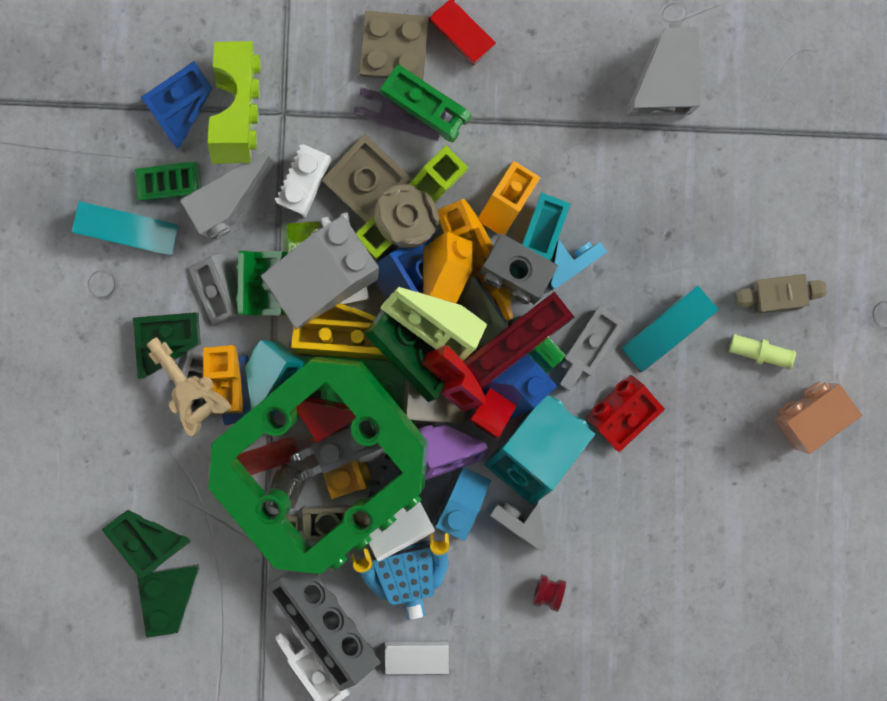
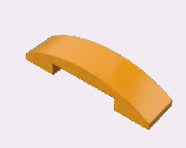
(462, 221)

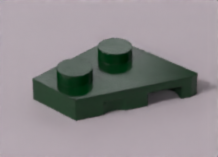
(177, 330)
(143, 542)
(165, 598)

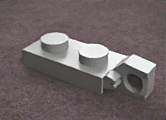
(590, 347)

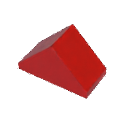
(493, 414)
(324, 416)

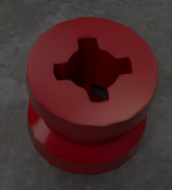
(549, 593)

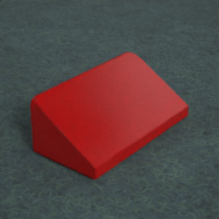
(462, 31)

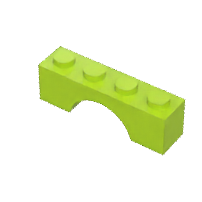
(231, 131)
(435, 179)

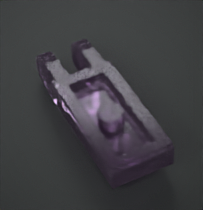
(395, 117)

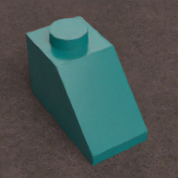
(269, 368)

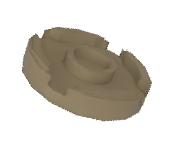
(406, 216)

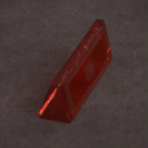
(268, 455)

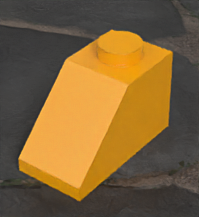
(508, 198)
(447, 266)

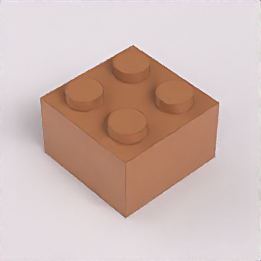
(817, 416)

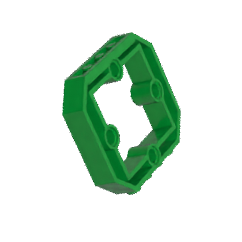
(275, 533)

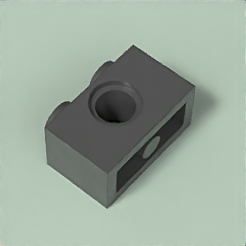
(535, 267)

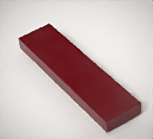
(519, 339)

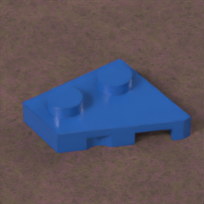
(179, 101)

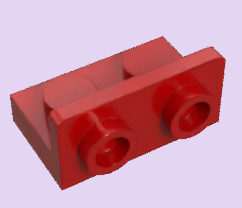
(625, 412)

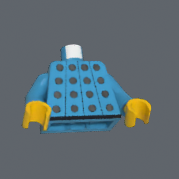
(406, 574)

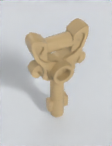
(187, 391)

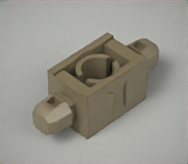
(780, 293)
(306, 522)

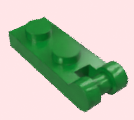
(425, 102)

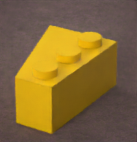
(337, 334)

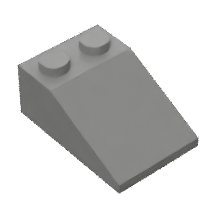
(225, 198)
(321, 272)

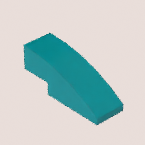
(125, 228)
(544, 228)
(670, 328)

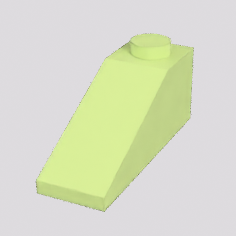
(436, 320)

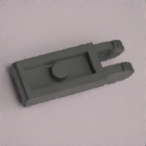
(335, 451)

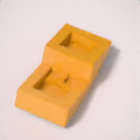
(223, 369)

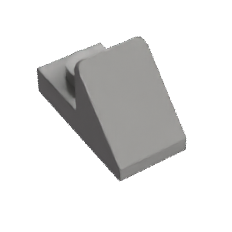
(529, 528)

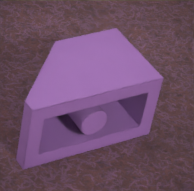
(450, 450)

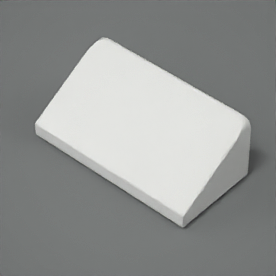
(406, 530)
(417, 657)

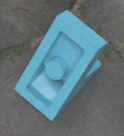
(568, 267)

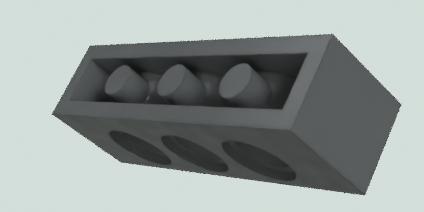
(324, 642)

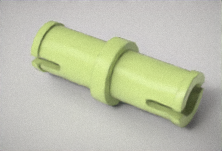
(762, 351)

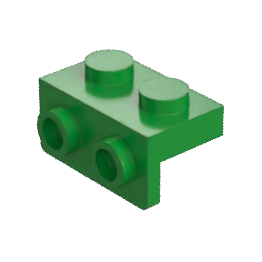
(253, 294)

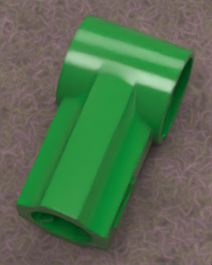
(546, 354)

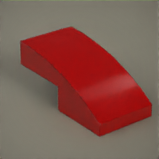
(459, 381)

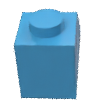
(463, 503)

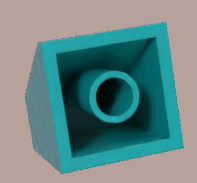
(540, 450)

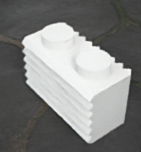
(303, 180)

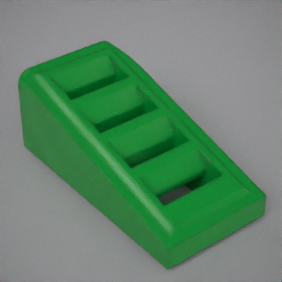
(193, 175)

